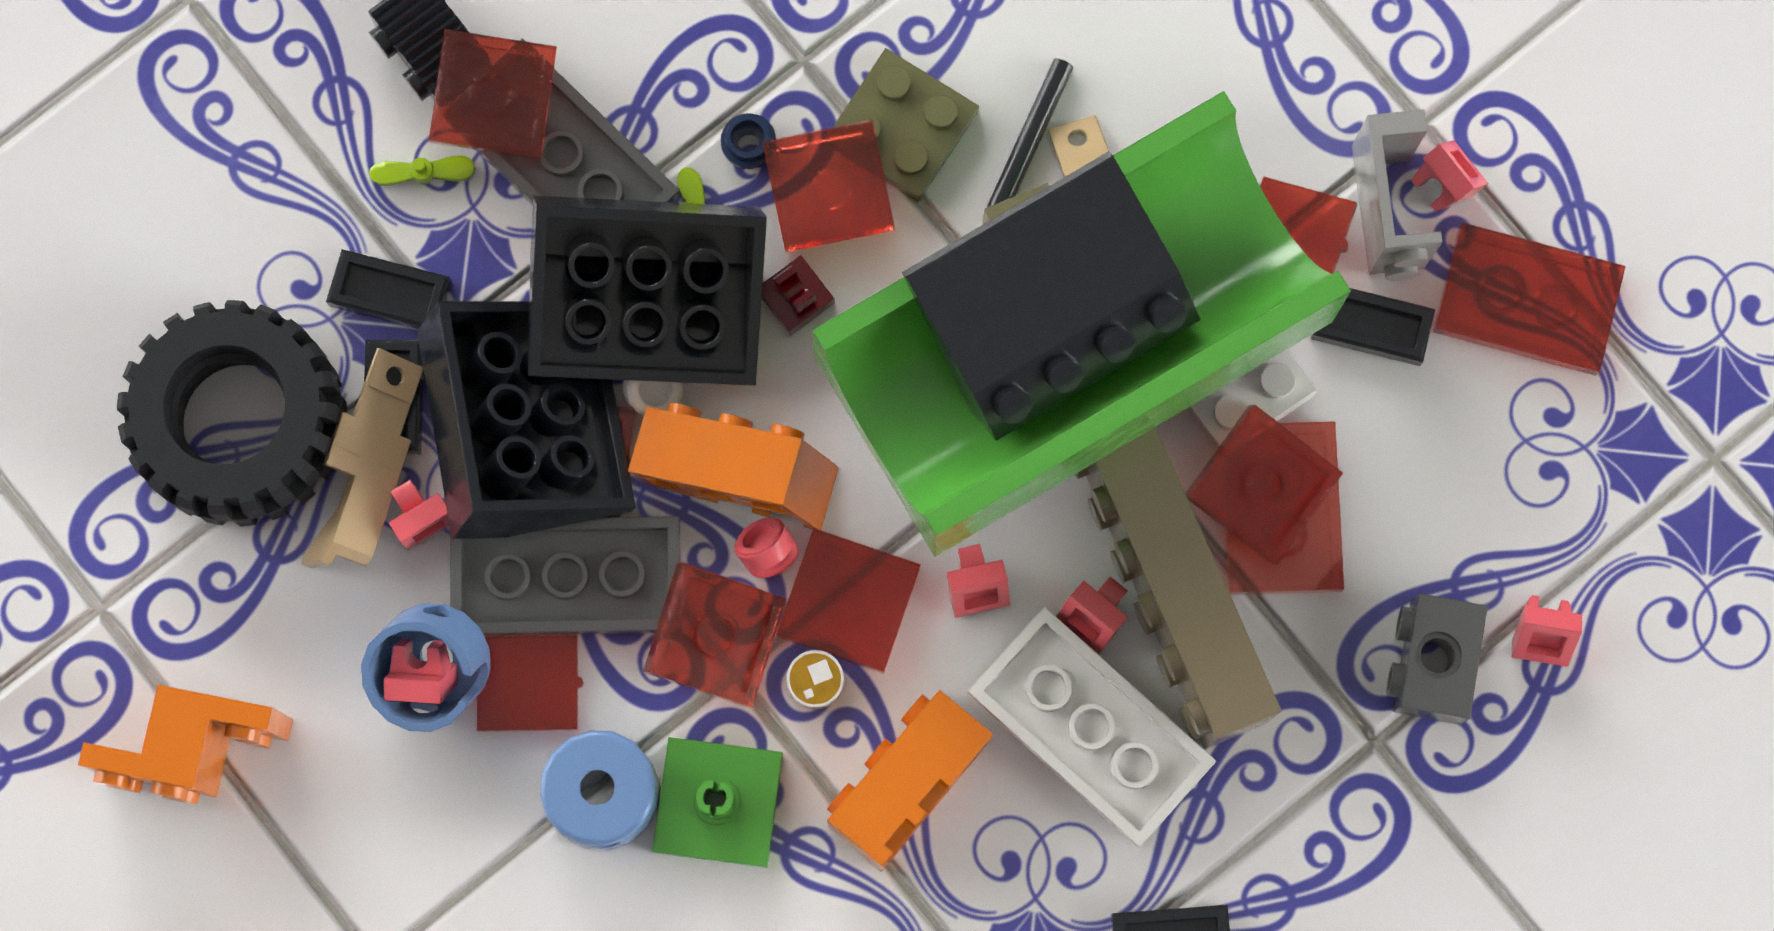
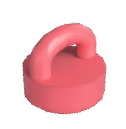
(766, 547)

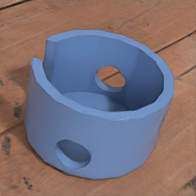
(425, 624)
(623, 815)

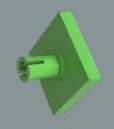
(717, 802)

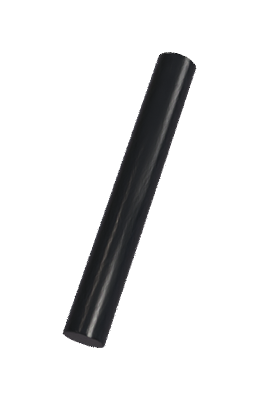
(1032, 131)

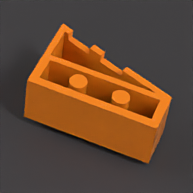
(734, 463)
(907, 778)

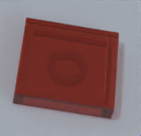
(492, 94)
(829, 185)
(1263, 484)
(848, 600)
(714, 635)

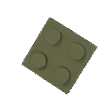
(913, 119)

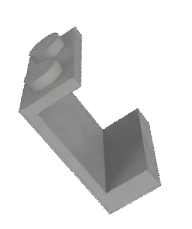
(1383, 141)

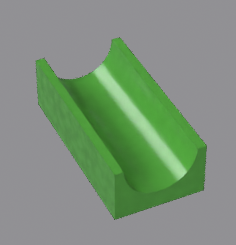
(1242, 274)

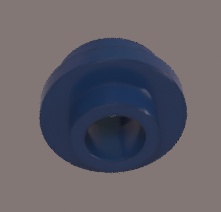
(737, 128)

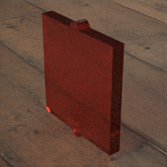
(1312, 219)
(530, 684)

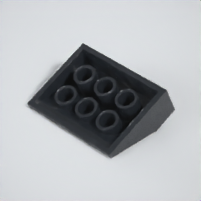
(645, 290)
(1051, 296)
(515, 445)

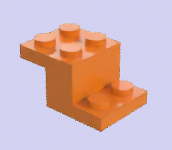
(185, 744)

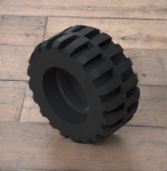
(174, 370)

